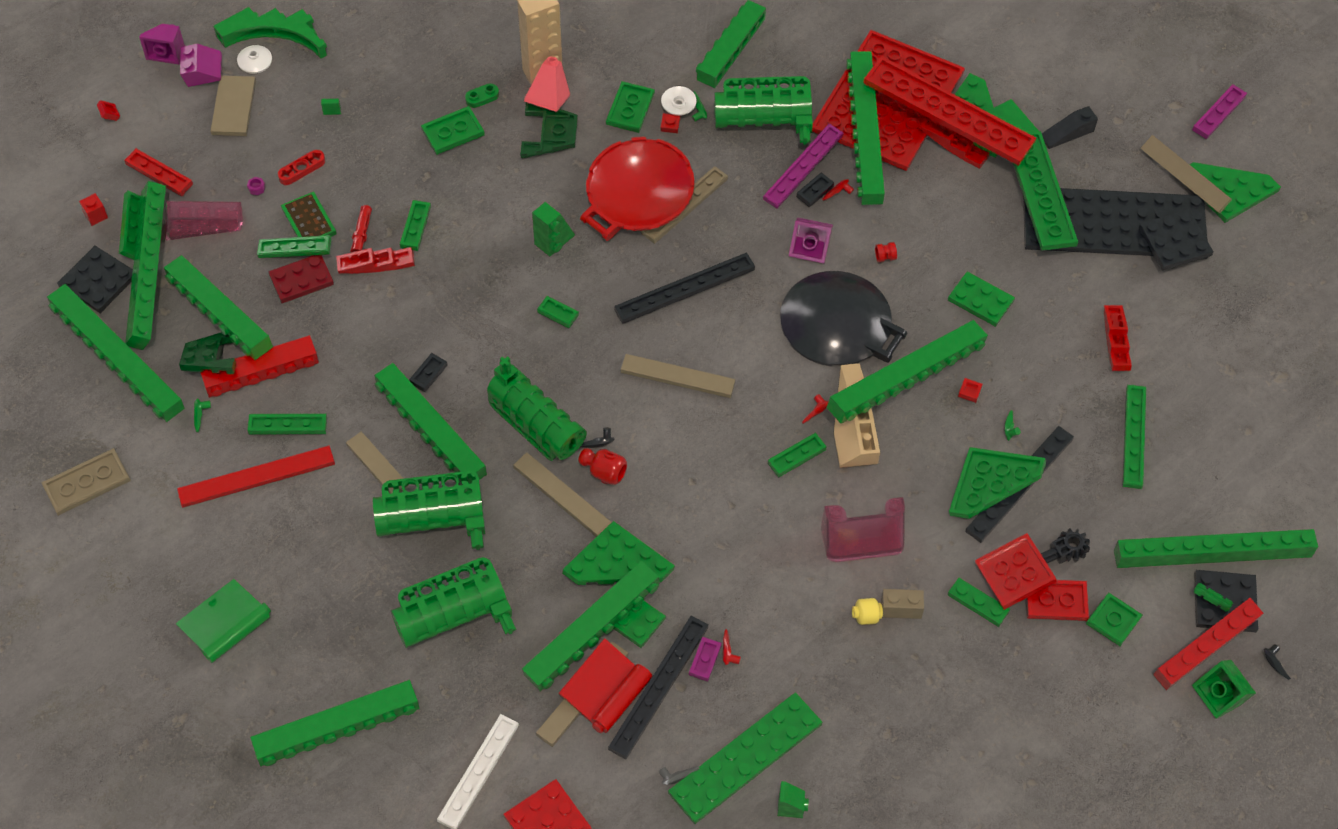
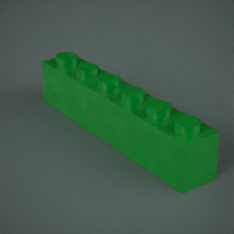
(730, 43)

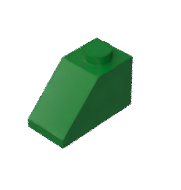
(791, 801)

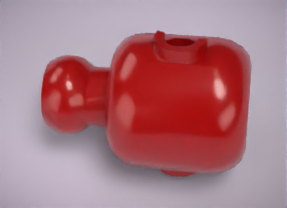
(604, 465)

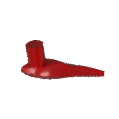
(838, 188)
(820, 407)
(727, 656)

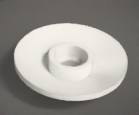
(254, 59)
(678, 100)

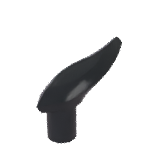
(601, 441)
(1270, 655)

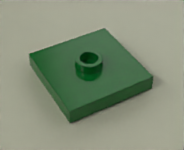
(1114, 619)

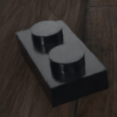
(815, 189)
(428, 372)

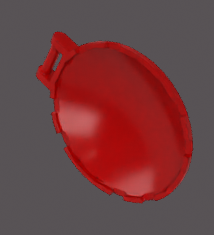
(638, 186)

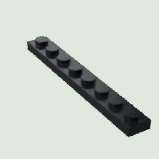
(684, 288)
(991, 517)
(658, 687)

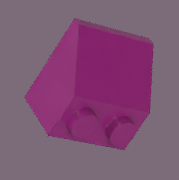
(162, 43)
(200, 64)
(810, 240)

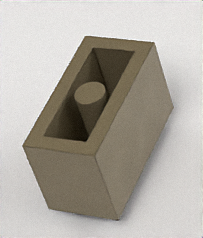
(902, 603)

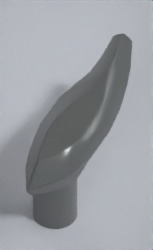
(677, 776)

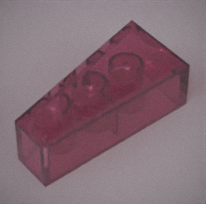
(199, 218)

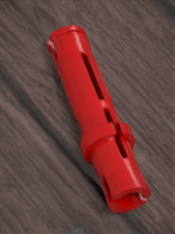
(359, 236)

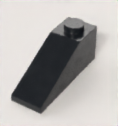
(1071, 127)

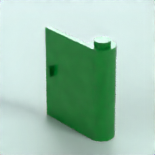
(224, 620)

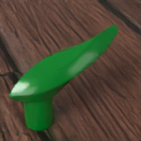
(701, 110)
(198, 406)
(1009, 430)

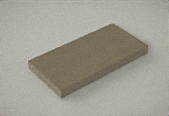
(233, 106)
(85, 481)

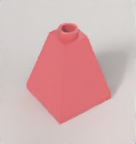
(549, 86)

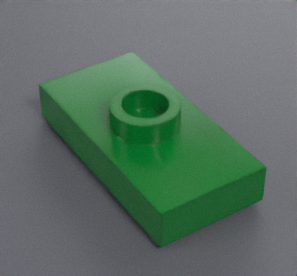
(557, 311)

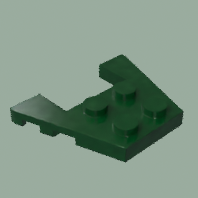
(557, 131)
(205, 354)

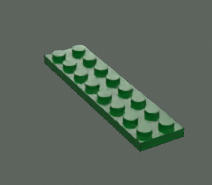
(1045, 198)
(745, 758)

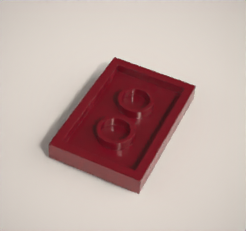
(301, 278)

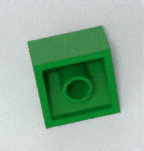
(1223, 688)

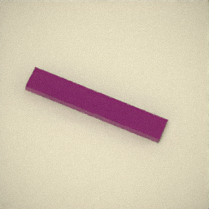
(803, 166)

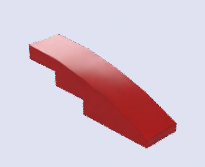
(954, 143)
(375, 261)
(1117, 338)

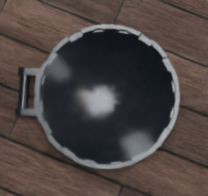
(838, 319)

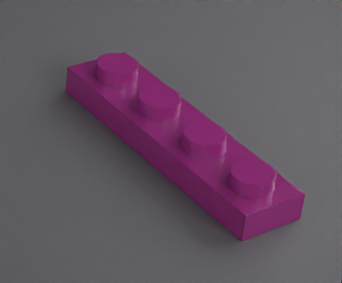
(1219, 111)

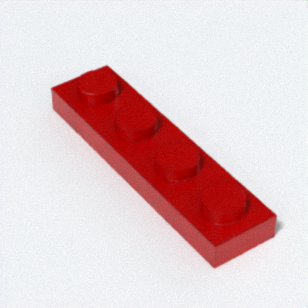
(158, 172)

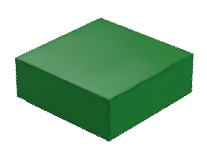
(331, 106)

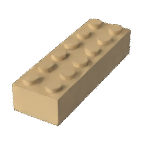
(538, 34)

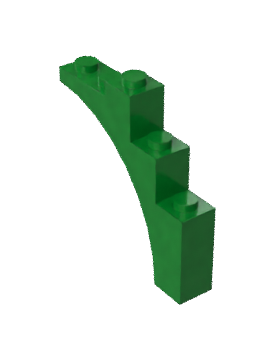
(272, 24)

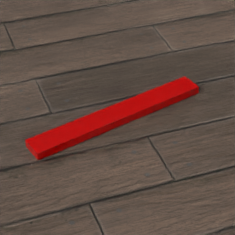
(255, 476)

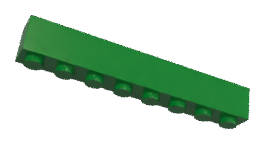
(218, 308)
(428, 422)
(590, 626)
(334, 723)

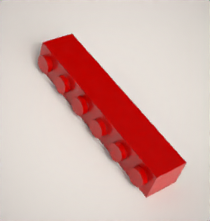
(275, 362)
(1208, 644)

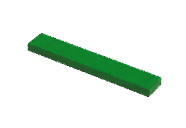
(1134, 437)

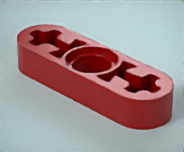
(315, 164)

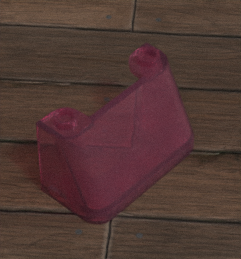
(864, 535)

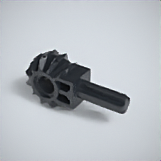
(1063, 551)

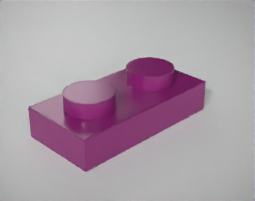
(705, 659)

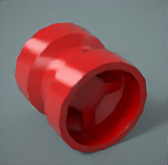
(886, 252)

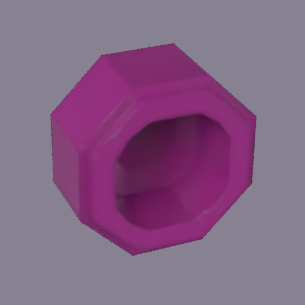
(256, 186)

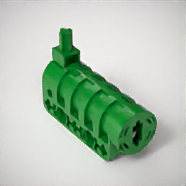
(766, 104)
(532, 413)
(431, 507)
(452, 604)

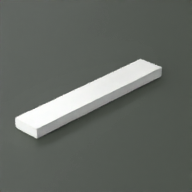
(478, 772)

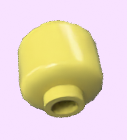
(867, 611)

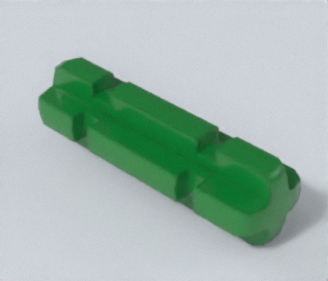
(1213, 597)

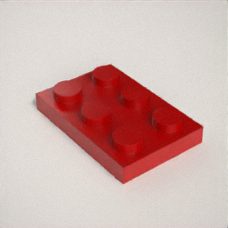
(1060, 602)

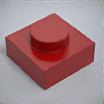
(108, 110)
(670, 123)
(970, 390)

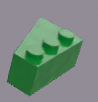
(550, 229)

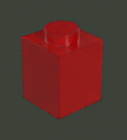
(93, 209)

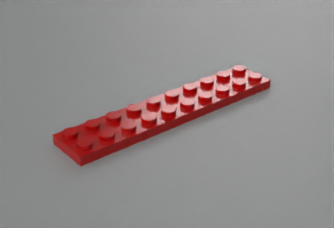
(950, 110)

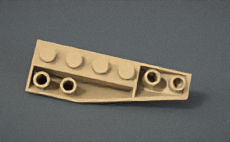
(855, 439)

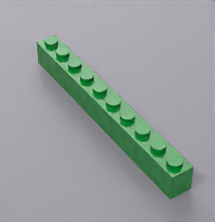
(866, 130)
(145, 266)
(116, 353)
(906, 372)
(1215, 548)

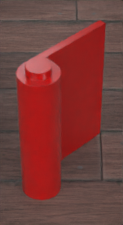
(605, 686)

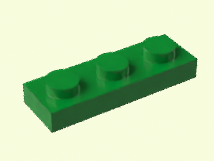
(415, 225)
(797, 455)
(978, 602)

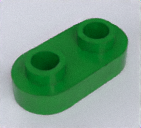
(484, 95)

